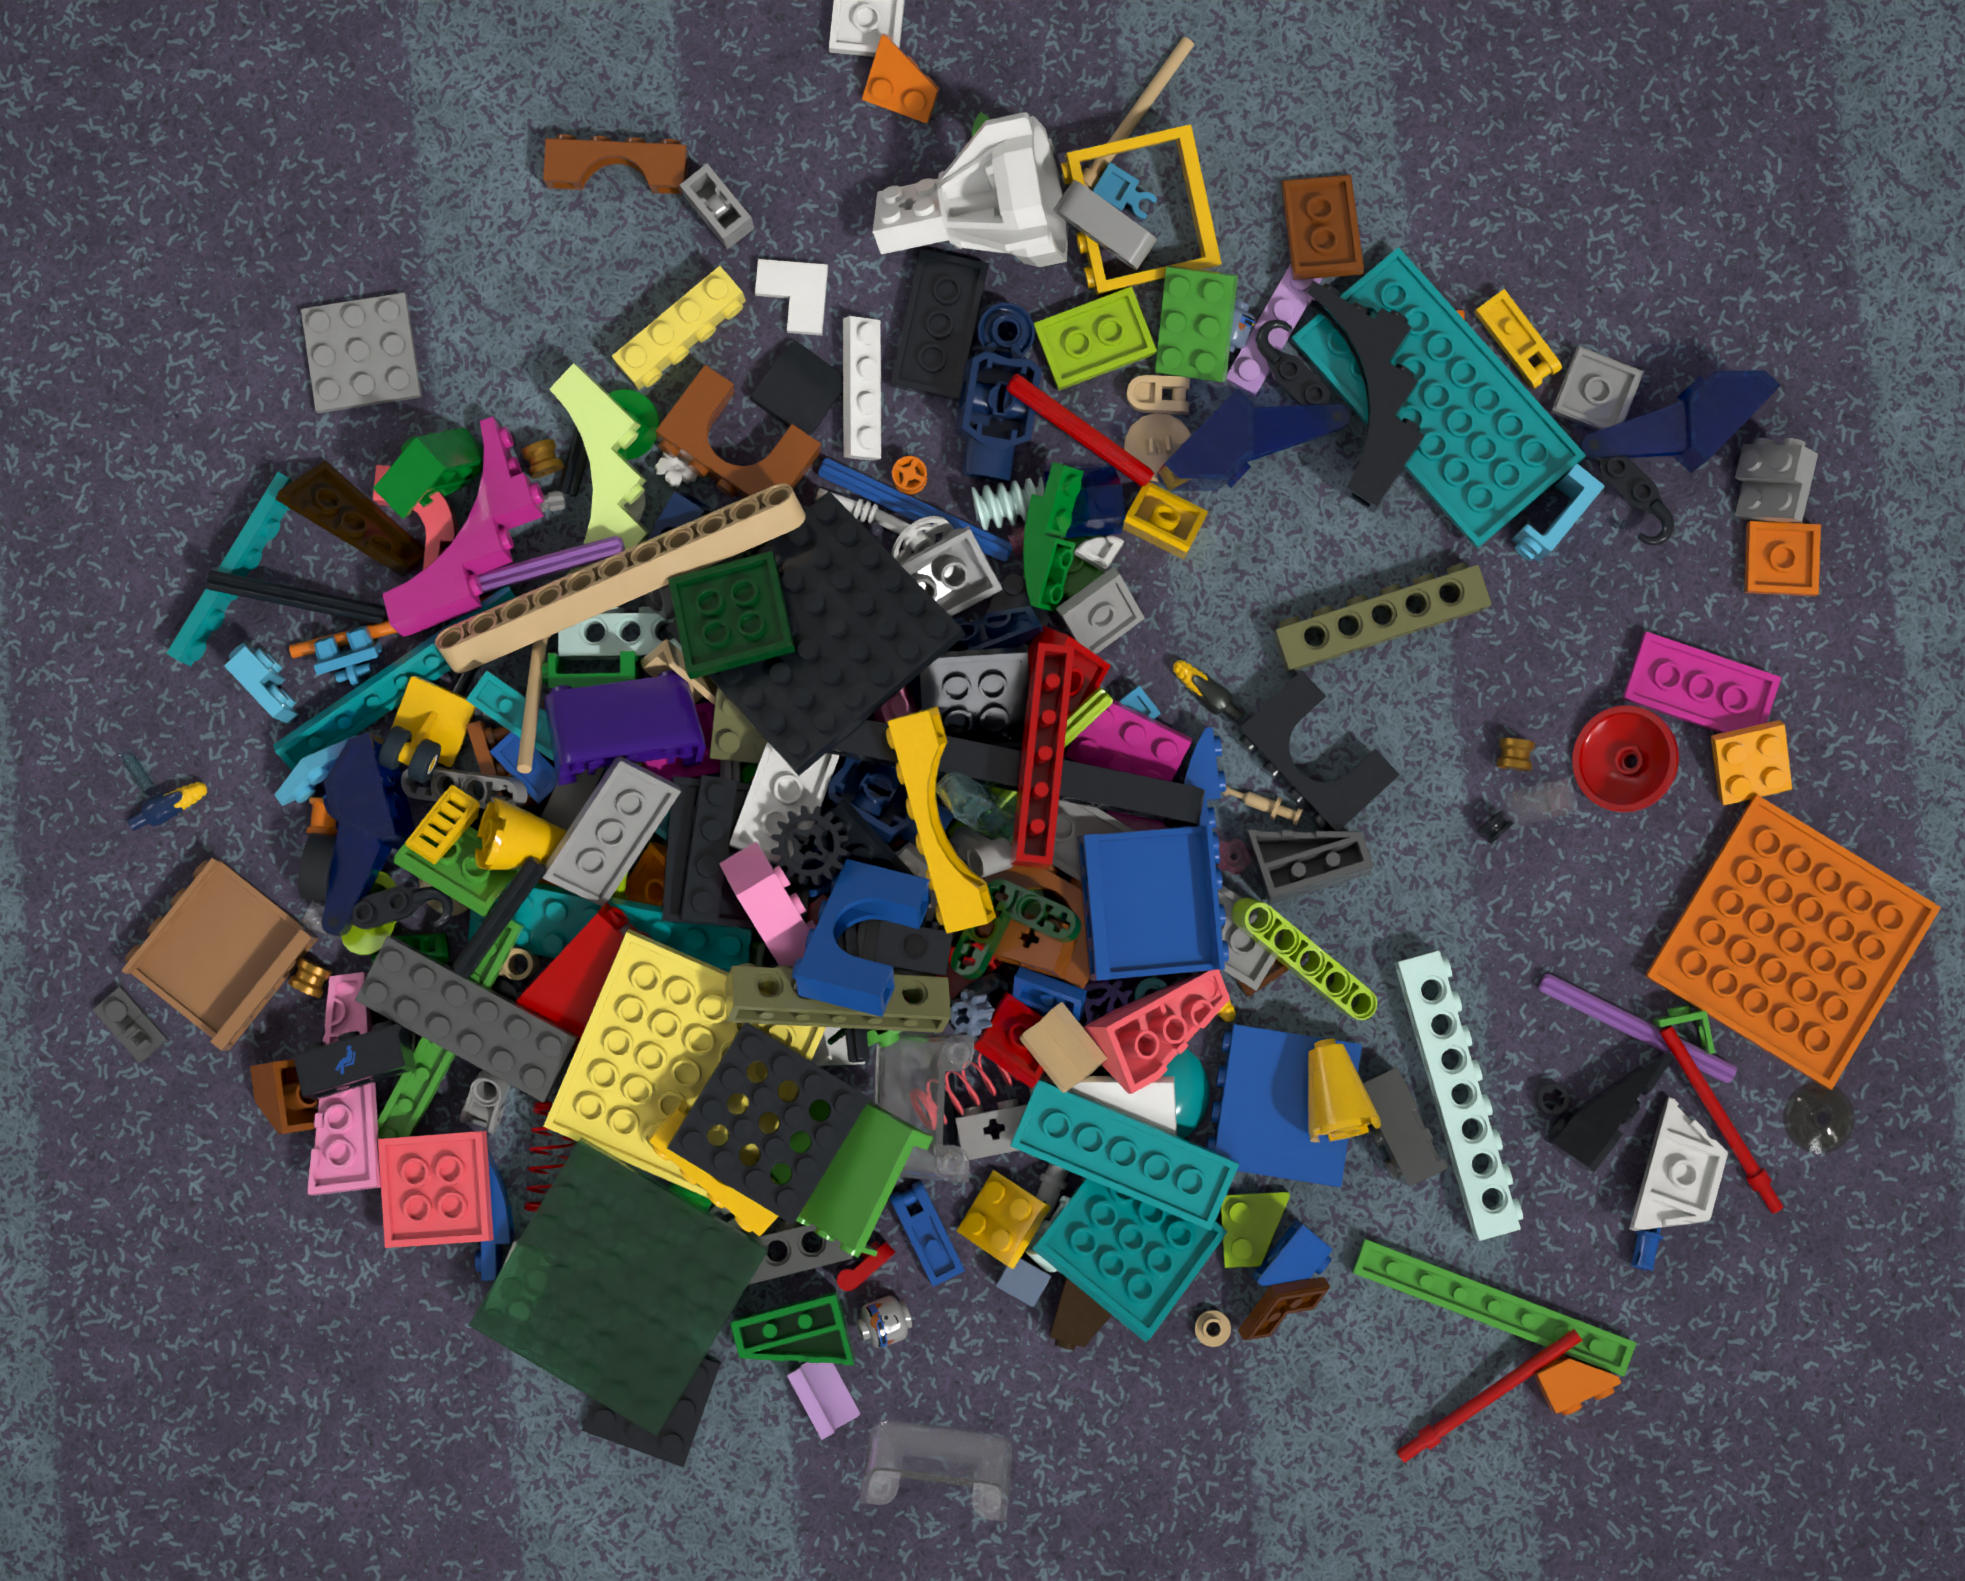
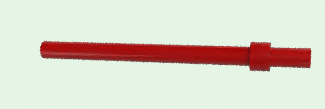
(1756, 1176)
(1431, 1435)

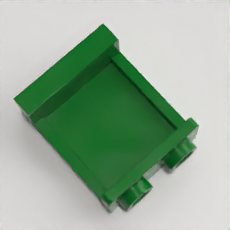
(554, 672)

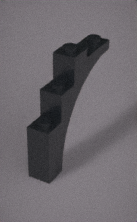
(1388, 388)

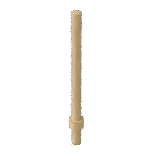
(1092, 174)
(531, 707)

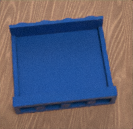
(1152, 902)
(1266, 1107)

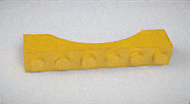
(960, 893)

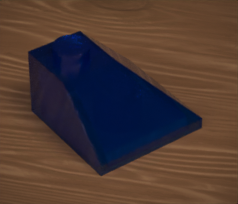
(1098, 505)

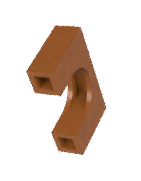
(687, 431)
(1068, 892)

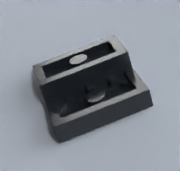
(799, 388)

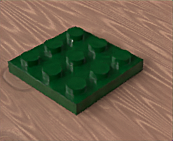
(731, 615)

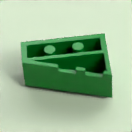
(798, 1331)

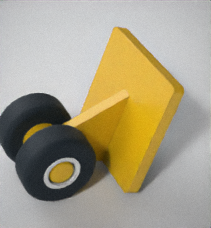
(426, 729)

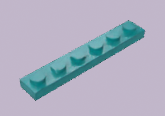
(240, 559)

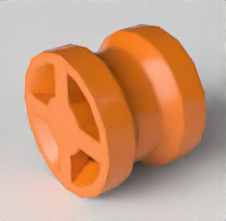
(912, 469)

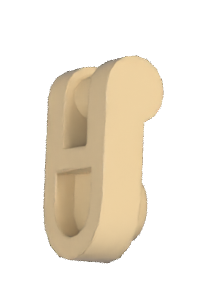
(1145, 394)

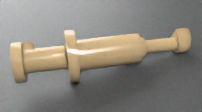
(1266, 805)

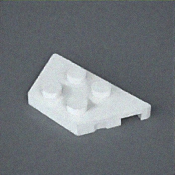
(1679, 1174)

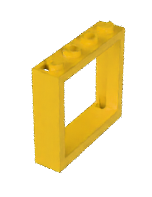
(1197, 199)

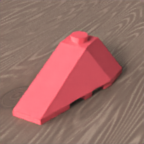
(1155, 1028)

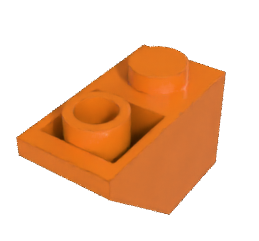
(1571, 1381)

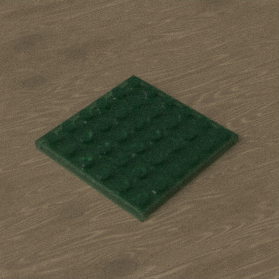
(618, 1286)

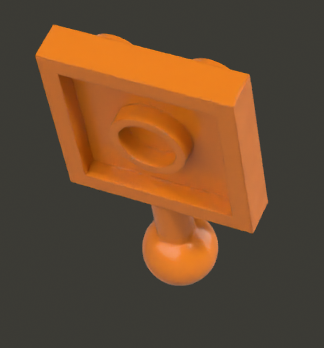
(1782, 558)

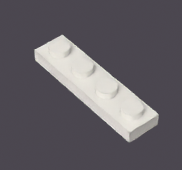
(861, 388)

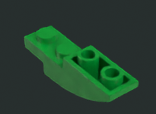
(1045, 548)

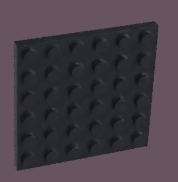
(856, 635)

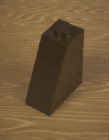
(1076, 1318)

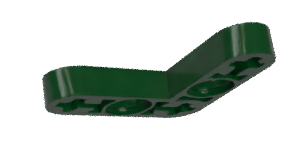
(1011, 910)

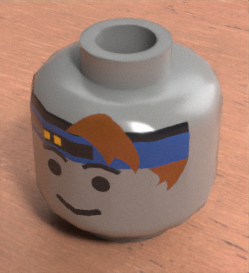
(884, 1321)

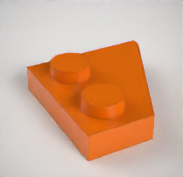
(899, 83)

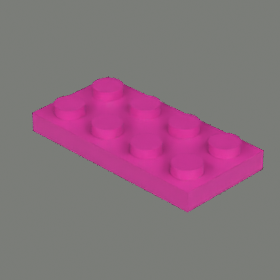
(1699, 686)

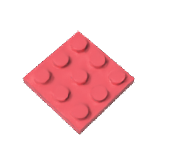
(435, 1189)

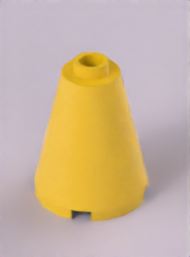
(513, 836)
(1336, 1095)

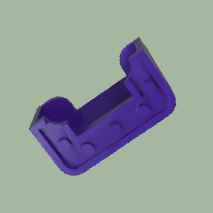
(625, 719)

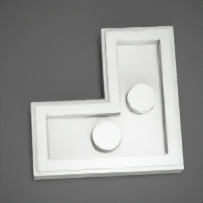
(804, 286)

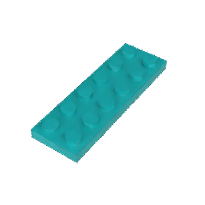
(1124, 1154)

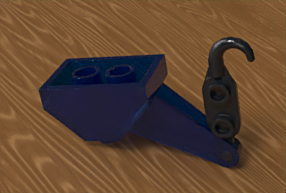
(1689, 430)
(1243, 433)
(372, 822)

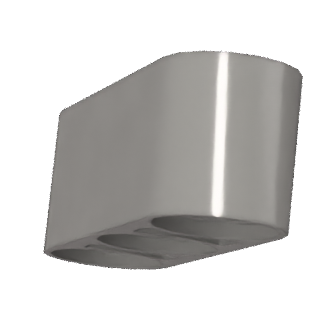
(1105, 224)

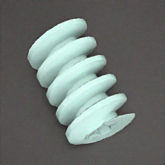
(1004, 503)

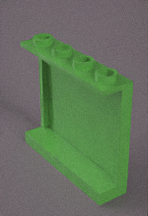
(858, 1178)

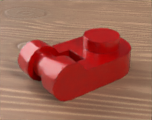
(851, 1279)

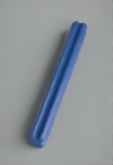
(907, 505)

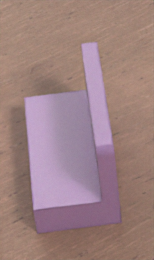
(823, 1396)

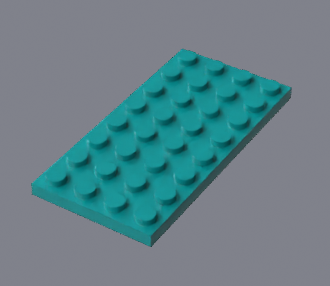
(1484, 434)

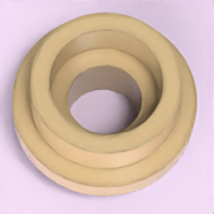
(1201, 1325)

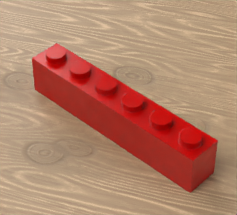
(1042, 756)

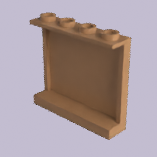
(219, 952)

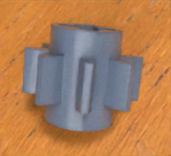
(971, 1013)

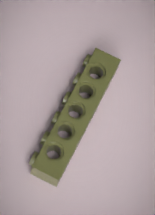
(1470, 598)
(786, 1007)

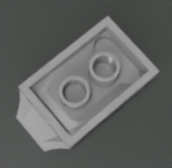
(954, 571)

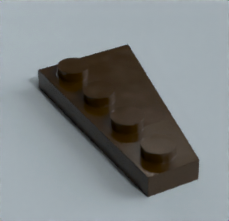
(348, 514)

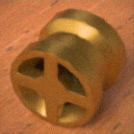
(542, 458)
(1515, 754)
(309, 977)

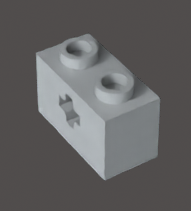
(717, 206)
(974, 1119)

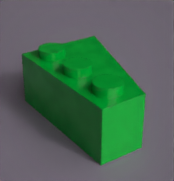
(430, 466)

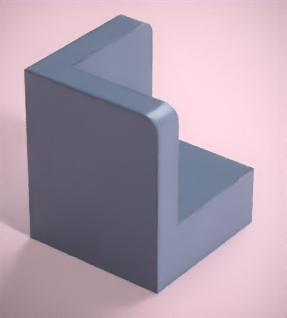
(1024, 1281)

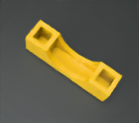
(747, 1212)

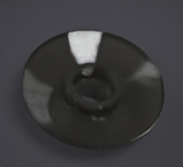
(1801, 1118)

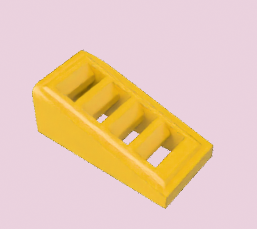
(455, 805)

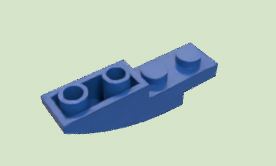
(1203, 773)
(489, 1257)

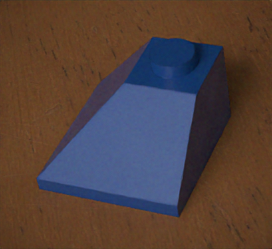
(1294, 1257)

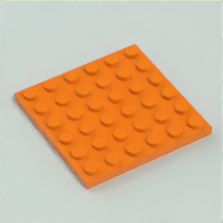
(1792, 942)

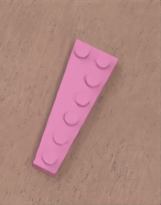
(346, 1122)

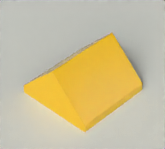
(1164, 519)

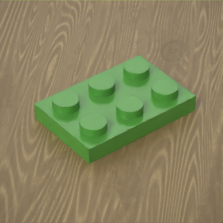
(1196, 323)
(457, 872)

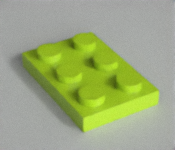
(1095, 338)

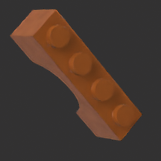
(573, 161)

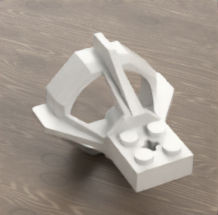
(998, 173)

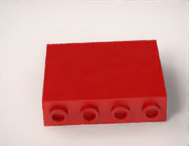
(575, 978)

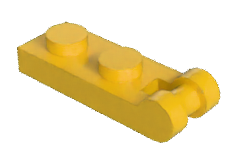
(1517, 338)

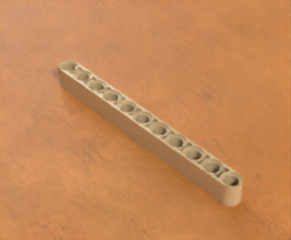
(620, 578)

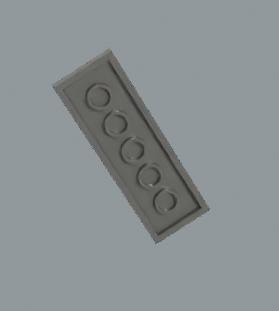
(467, 1018)

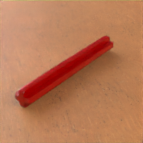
(1079, 430)

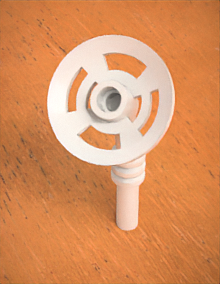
(914, 536)

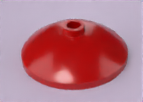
(1603, 754)

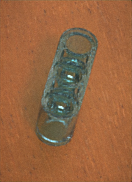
(977, 806)

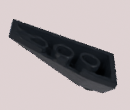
(1592, 1128)

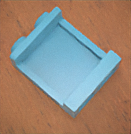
(1582, 490)

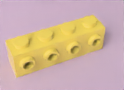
(679, 328)

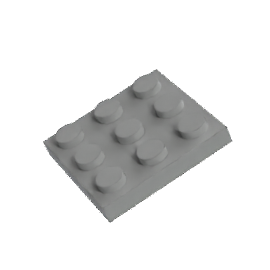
(361, 353)

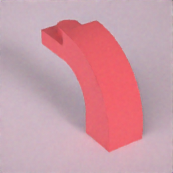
(437, 517)

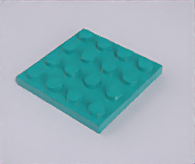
(1127, 1254)

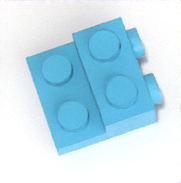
(261, 678)

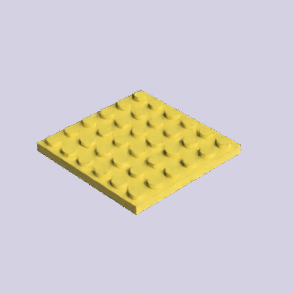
(650, 1048)

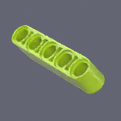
(1318, 966)

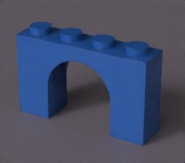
(858, 895)

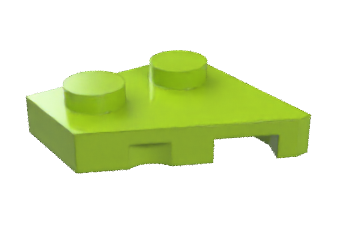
(1250, 1226)

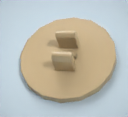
(1155, 439)

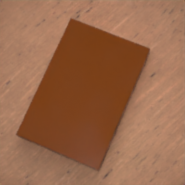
(1322, 227)

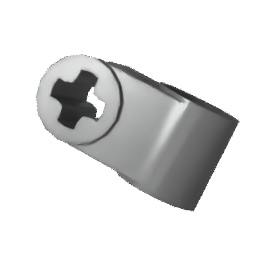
(485, 1102)

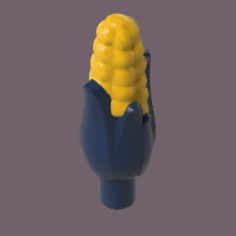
(167, 805)

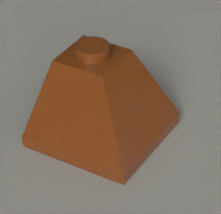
(280, 1097)

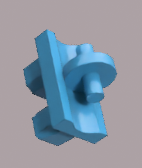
(362, 649)

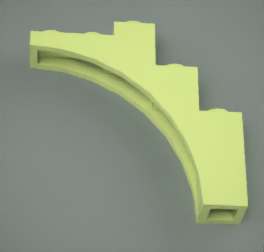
(604, 429)

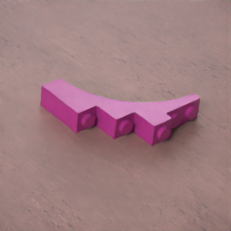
(483, 543)

